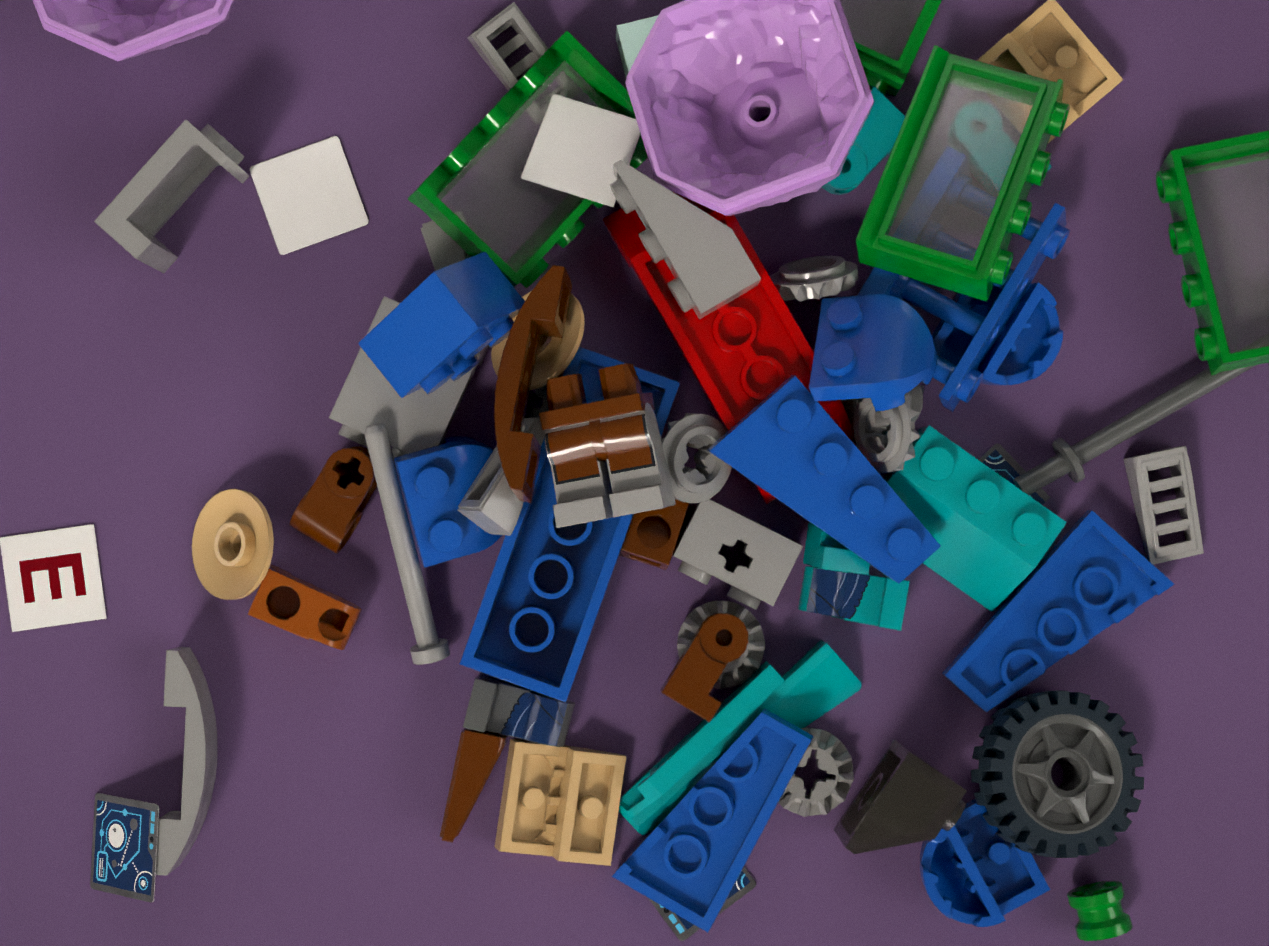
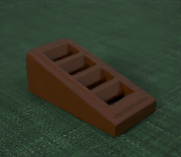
(473, 764)

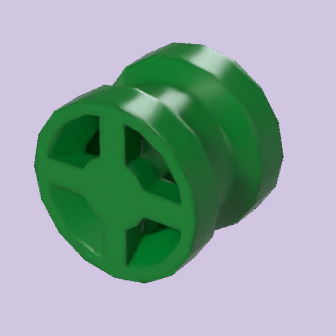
(1099, 910)

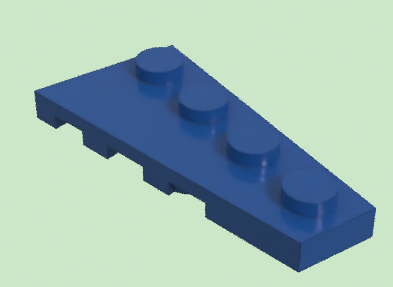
(818, 472)
(1064, 603)
(711, 832)

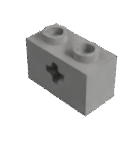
(769, 553)

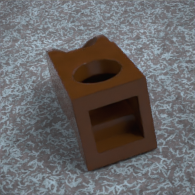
(654, 535)
(714, 644)

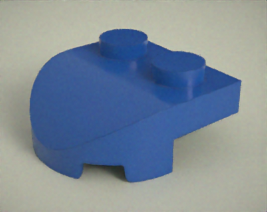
(1023, 347)
(870, 350)
(433, 488)
(977, 873)

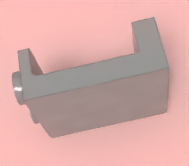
(163, 188)
(410, 421)

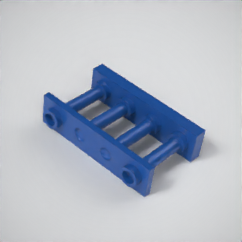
(964, 378)

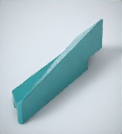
(799, 696)

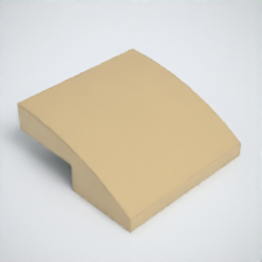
(1055, 49)
(560, 802)

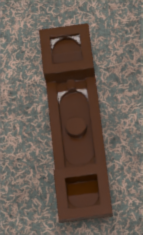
(543, 315)

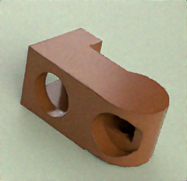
(304, 609)

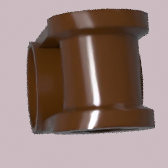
(334, 505)

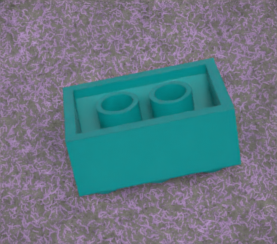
(982, 521)

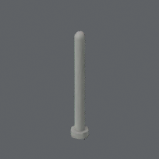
(428, 646)

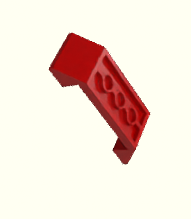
(737, 349)

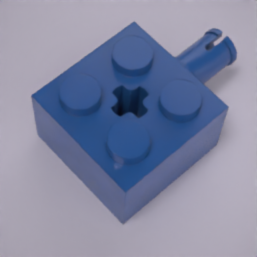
(444, 325)

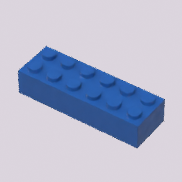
(552, 577)

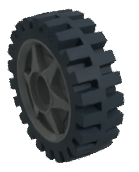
(1095, 765)

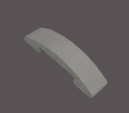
(188, 688)

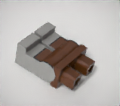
(606, 451)

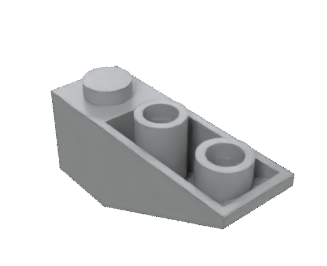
(697, 248)

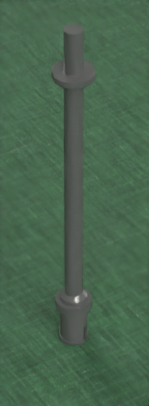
(1071, 458)

